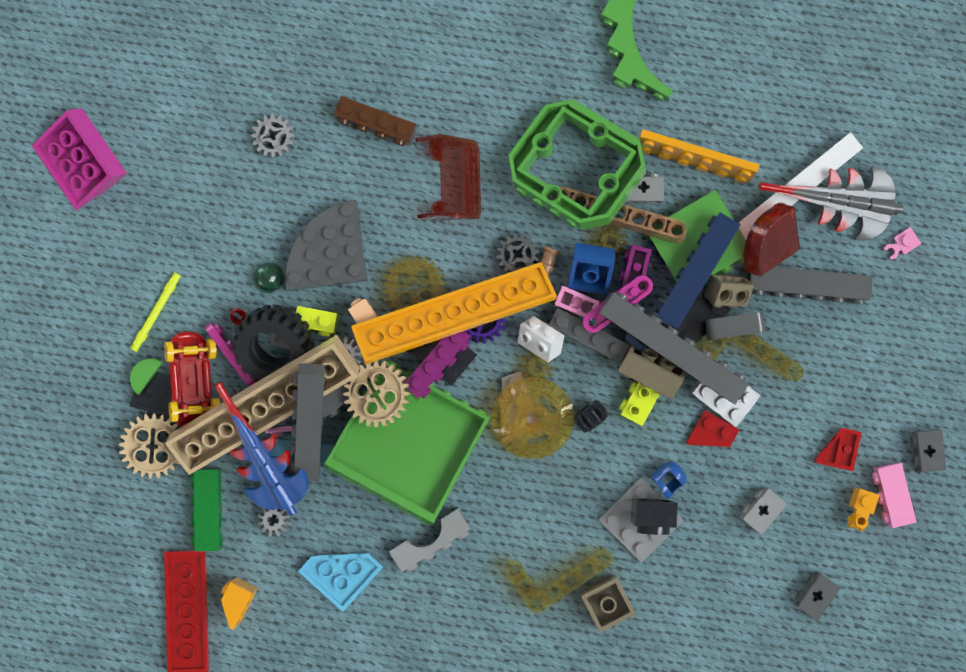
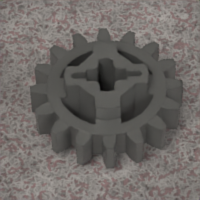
(510, 248)

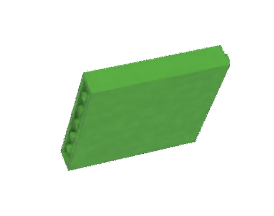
(415, 457)

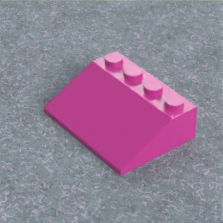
(78, 158)

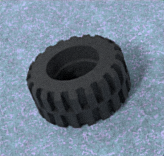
(273, 320)

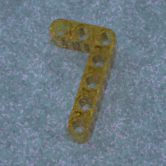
(766, 358)
(564, 589)

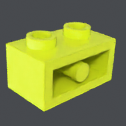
(319, 320)
(639, 403)

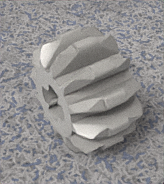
(273, 527)

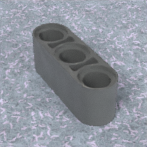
(735, 326)

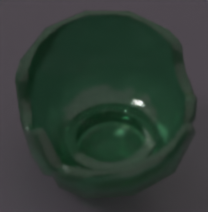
(268, 278)

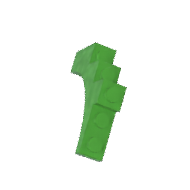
(622, 43)

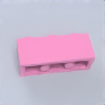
(894, 495)

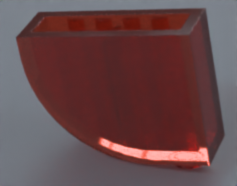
(771, 239)

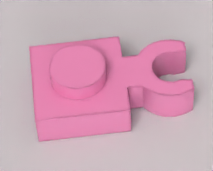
(904, 242)

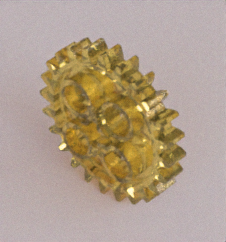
(411, 269)

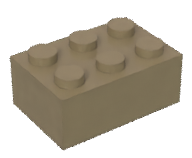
(652, 371)

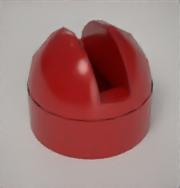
(234, 319)

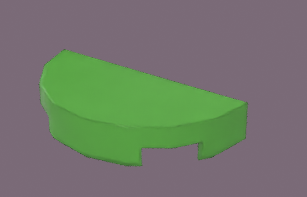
(143, 373)

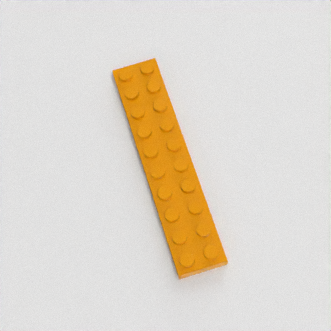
(453, 313)

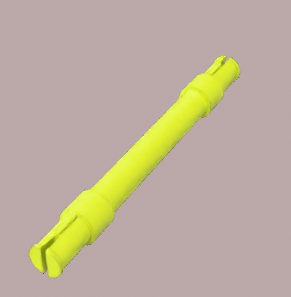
(168, 289)

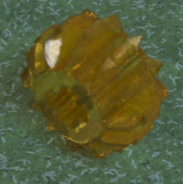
(613, 235)
(531, 365)

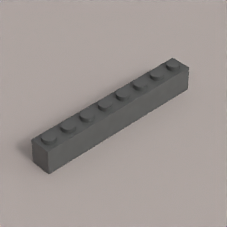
(673, 348)

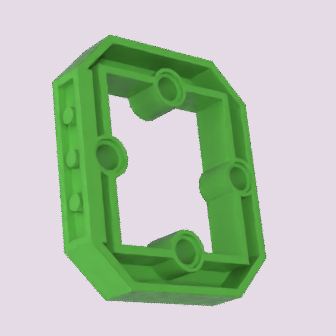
(542, 131)

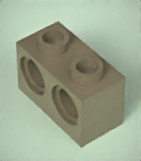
(728, 291)

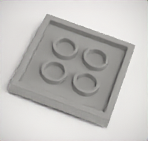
(618, 522)

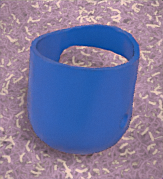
(675, 484)

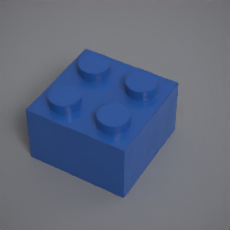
(591, 268)

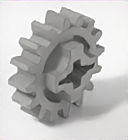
(265, 138)

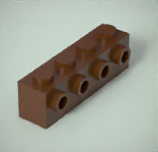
(375, 120)

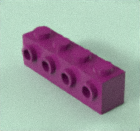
(636, 265)
(433, 365)

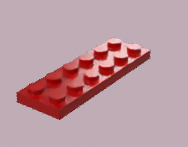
(186, 611)

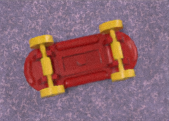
(190, 376)

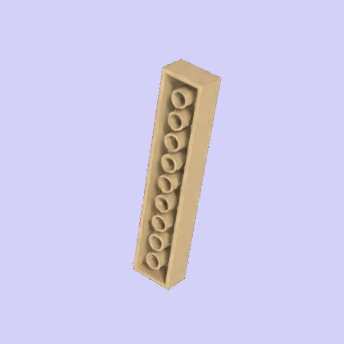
(260, 404)

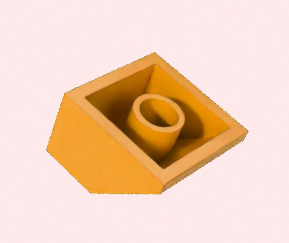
(236, 600)

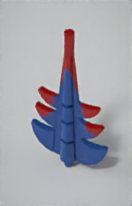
(276, 488)

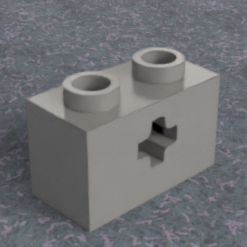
(653, 194)
(773, 508)

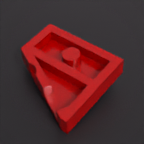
(712, 432)
(841, 450)

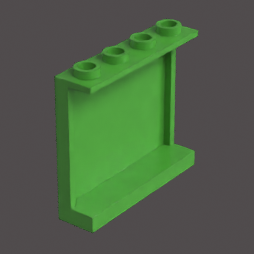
(696, 218)

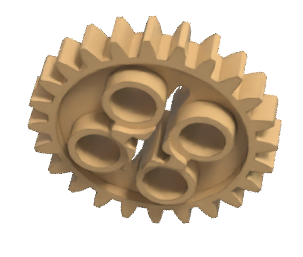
(392, 383)
(133, 444)

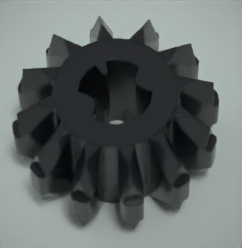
(591, 416)

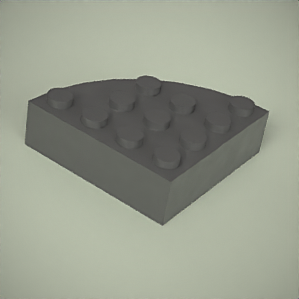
(328, 250)

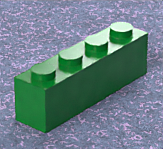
(207, 510)

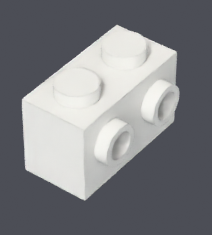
(540, 339)

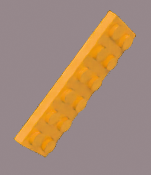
(702, 158)

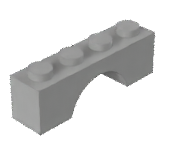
(409, 554)

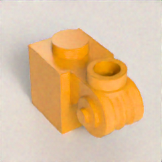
(863, 504)

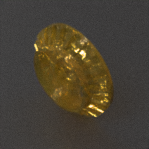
(526, 395)

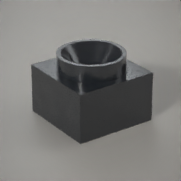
(654, 515)

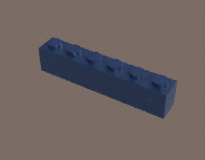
(697, 271)

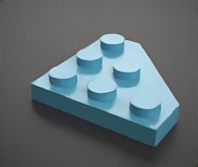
(341, 575)

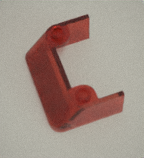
(459, 178)

